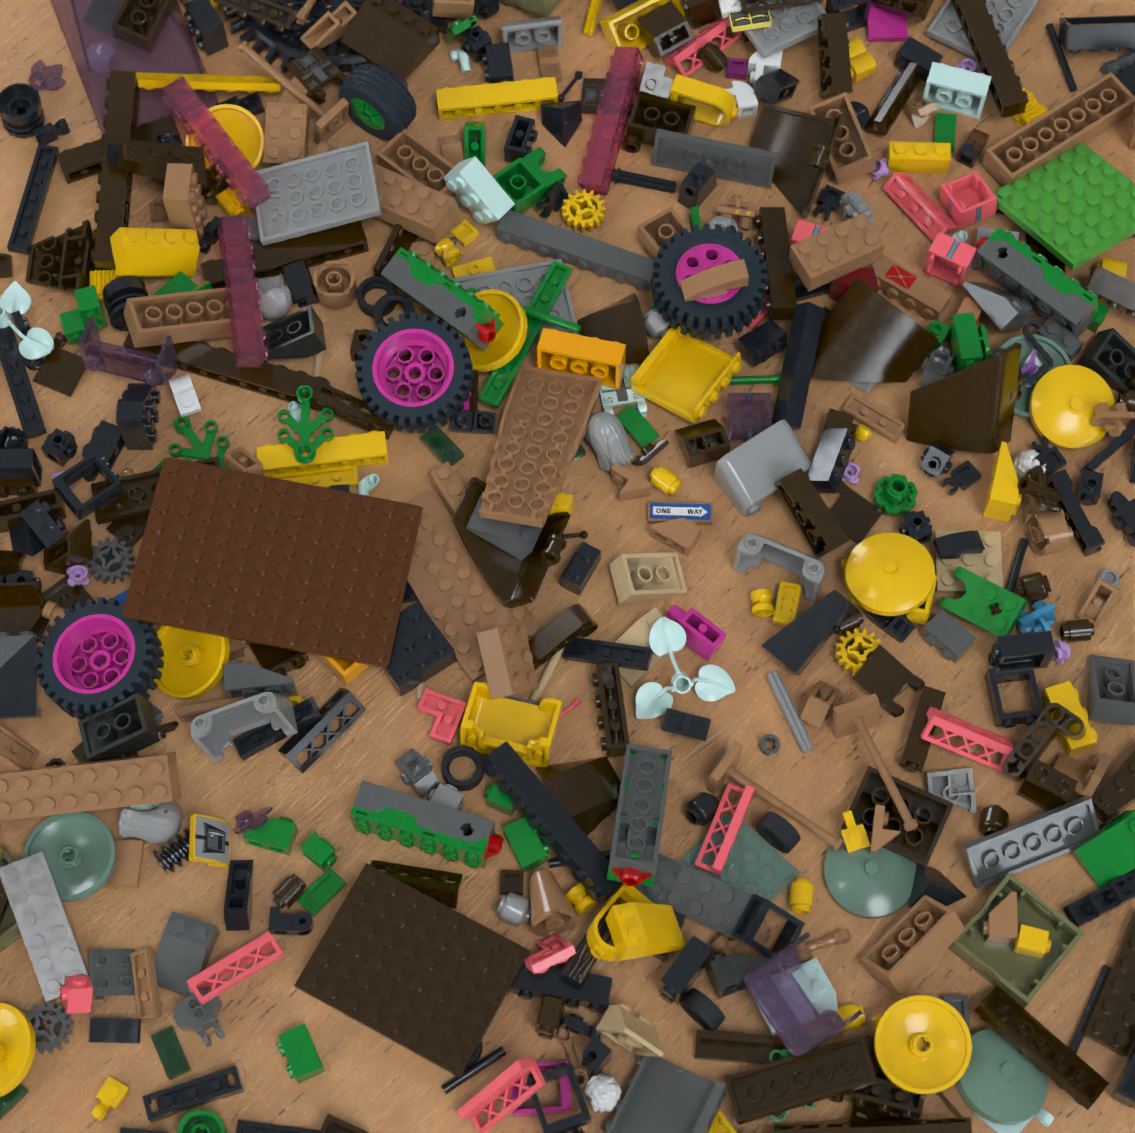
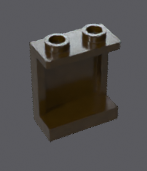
(278, 659)
(1047, 786)

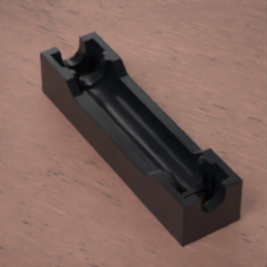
(1086, 535)
(193, 1093)

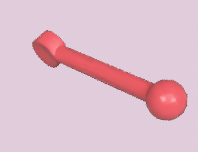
(576, 702)

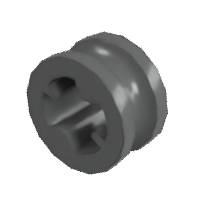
(770, 737)

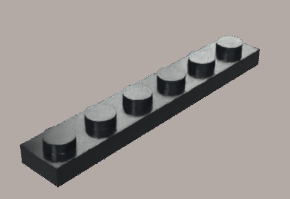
(33, 199)
(20, 385)

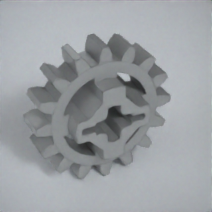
(855, 205)

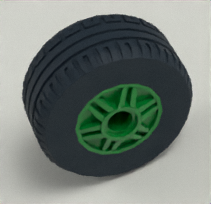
(378, 101)

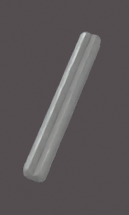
(790, 711)

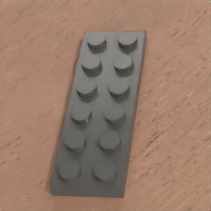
(727, 159)
(1030, 842)
(696, 895)

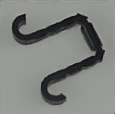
(1044, 368)

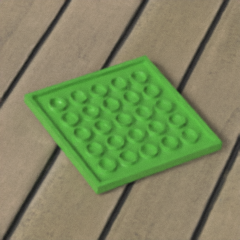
(1072, 205)

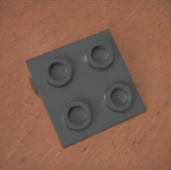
(111, 972)

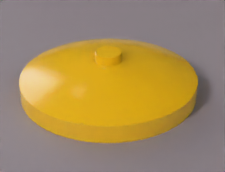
(242, 129)
(509, 337)
(1065, 404)
(890, 574)
(191, 662)
(922, 1044)
(16, 1047)

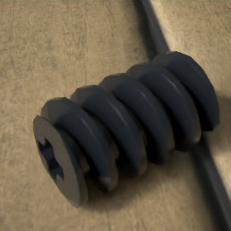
(175, 853)

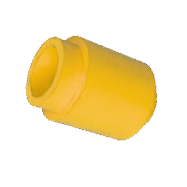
(665, 480)
(801, 896)
(847, 1010)

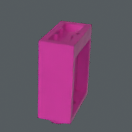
(565, 1107)

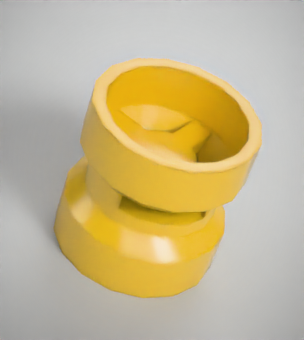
(450, 254)
(762, 603)
(580, 899)

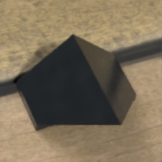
(562, 119)
(25, 540)
(935, 885)

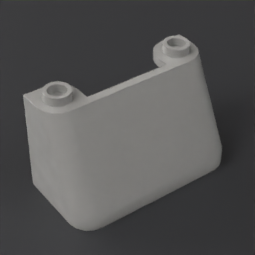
(755, 466)
(758, 548)
(215, 728)

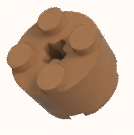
(335, 285)
(1048, 532)

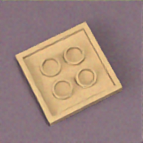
(984, 564)

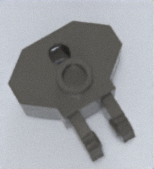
(937, 366)
(416, 772)
(200, 1017)

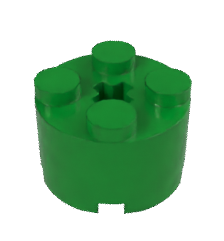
(202, 1121)

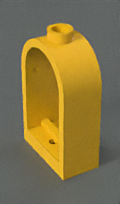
(708, 94)
(597, 946)

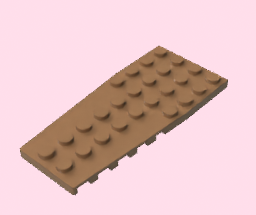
(537, 443)
(454, 588)

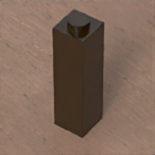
(916, 747)

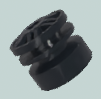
(21, 110)
(115, 298)

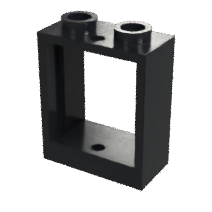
(857, 16)
(20, 464)
(78, 471)
(1022, 649)
(1012, 674)
(756, 910)
(572, 1122)

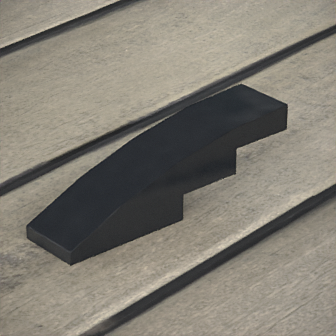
(1102, 900)

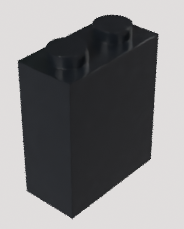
(685, 970)

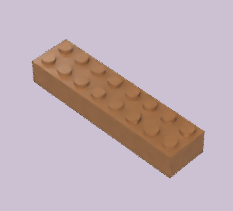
(1060, 129)
(409, 202)
(89, 786)

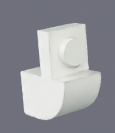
(758, 66)
(745, 99)
(185, 395)

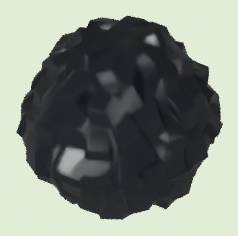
(13, 438)

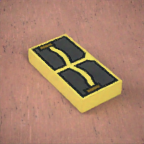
(749, 21)

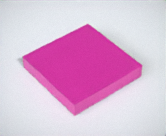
(886, 26)

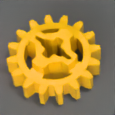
(585, 213)
(849, 655)

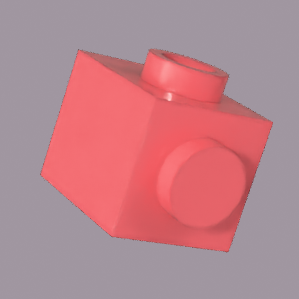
(77, 994)

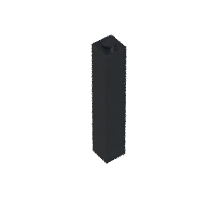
(798, 364)

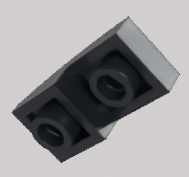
(473, 422)
(956, 544)
(114, 1030)

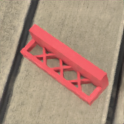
(699, 40)
(919, 205)
(970, 731)
(733, 829)
(233, 965)
(513, 1076)

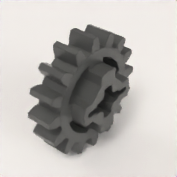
(114, 568)
(55, 1023)

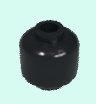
(701, 808)

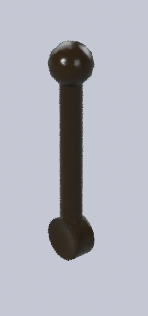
(583, 534)

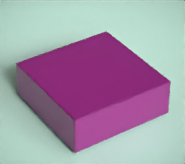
(737, 68)

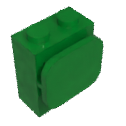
(967, 342)

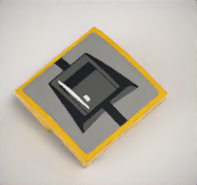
(209, 841)

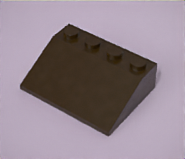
(391, 36)
(928, 810)

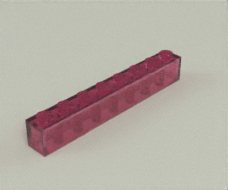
(610, 120)
(216, 143)
(241, 292)

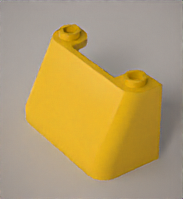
(525, 726)

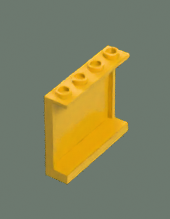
(685, 374)

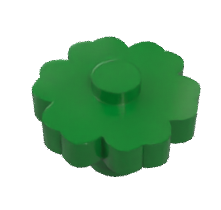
(895, 495)

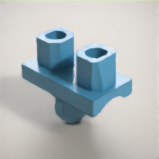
(1038, 620)

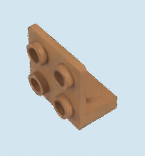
(1087, 776)

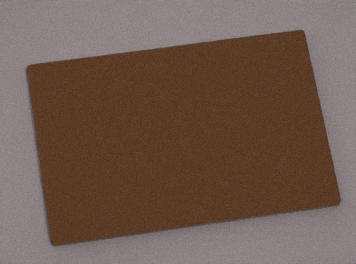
(274, 562)

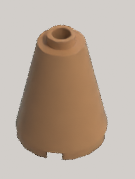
(549, 905)

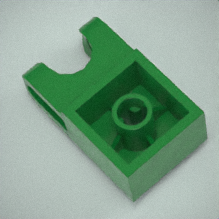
(526, 181)
(980, 599)

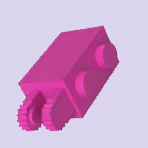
(700, 633)

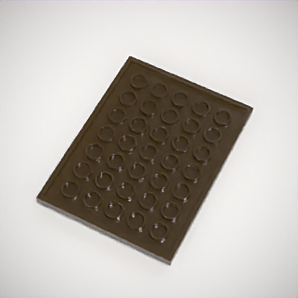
(412, 970)

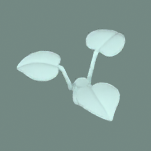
(38, 341)
(710, 686)

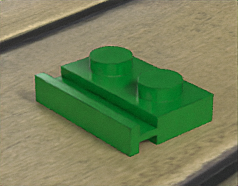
(458, 28)

